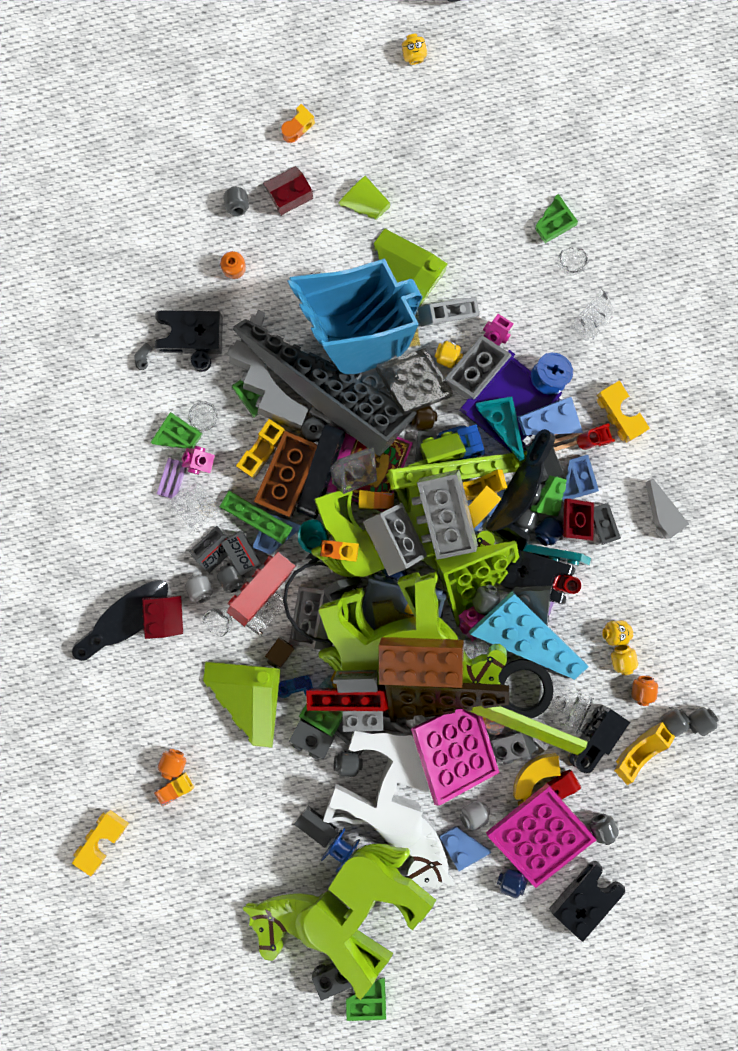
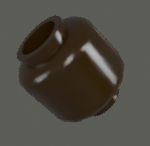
(424, 418)

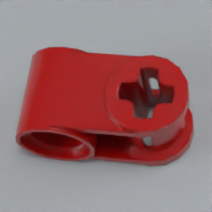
(595, 437)
(561, 581)
(565, 784)

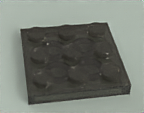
(414, 381)

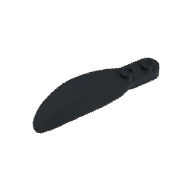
(523, 484)
(119, 621)

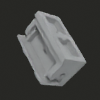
(362, 721)

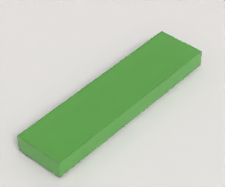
(256, 517)

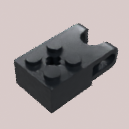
(185, 331)
(541, 573)
(601, 737)
(589, 898)

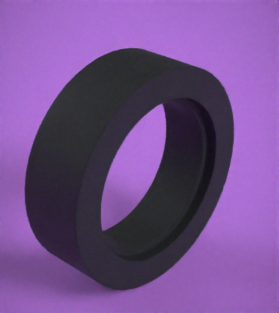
(542, 673)

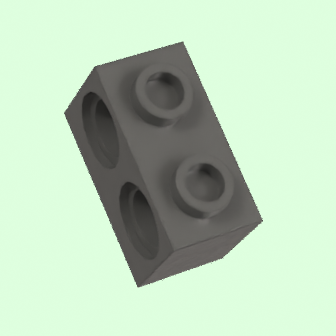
(510, 742)
(336, 984)

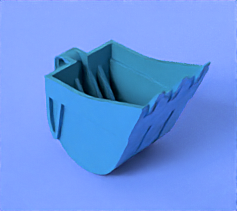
(359, 314)

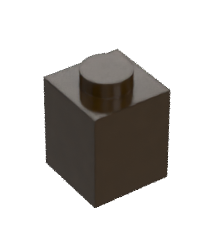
(279, 653)

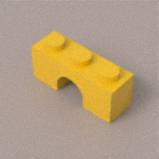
(611, 401)
(257, 456)
(89, 856)

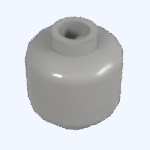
(198, 588)
(475, 815)

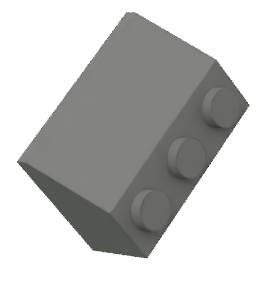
(477, 368)
(395, 539)
(309, 619)

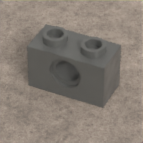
(304, 730)

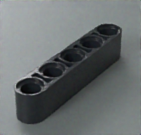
(320, 472)

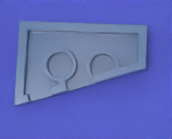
(556, 417)

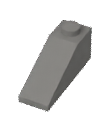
(448, 311)
(664, 512)

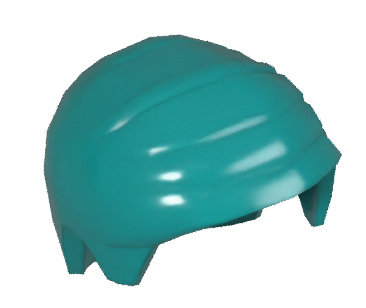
(311, 535)

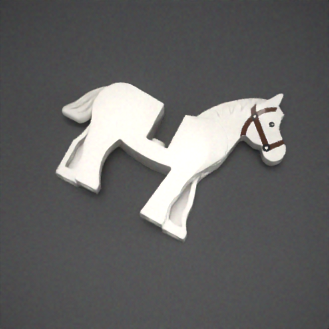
(394, 816)

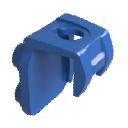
(471, 440)

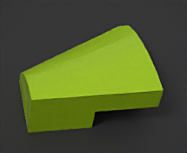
(365, 199)

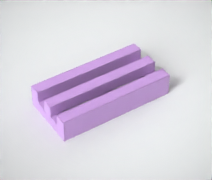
(165, 474)

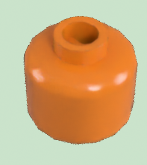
(233, 265)
(644, 690)
(172, 764)

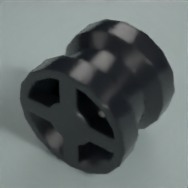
(199, 358)

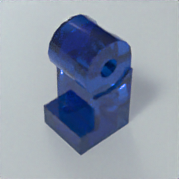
(294, 685)

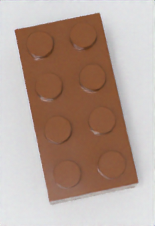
(286, 475)
(421, 662)

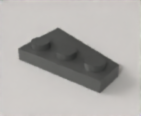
(537, 599)

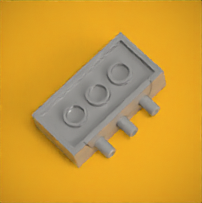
(446, 514)

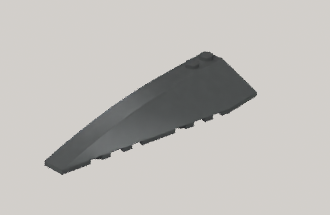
(351, 404)

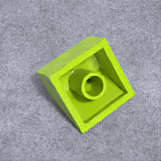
(443, 449)

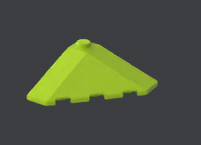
(410, 262)
(467, 572)
(248, 695)

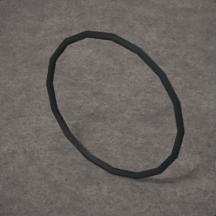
(286, 605)

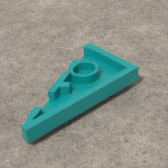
(502, 418)
(555, 554)

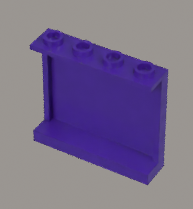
(510, 381)

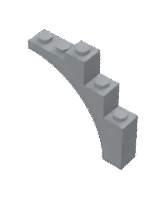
(275, 402)

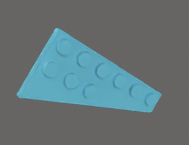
(526, 635)

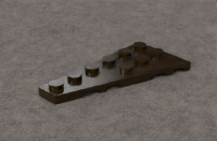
(436, 701)

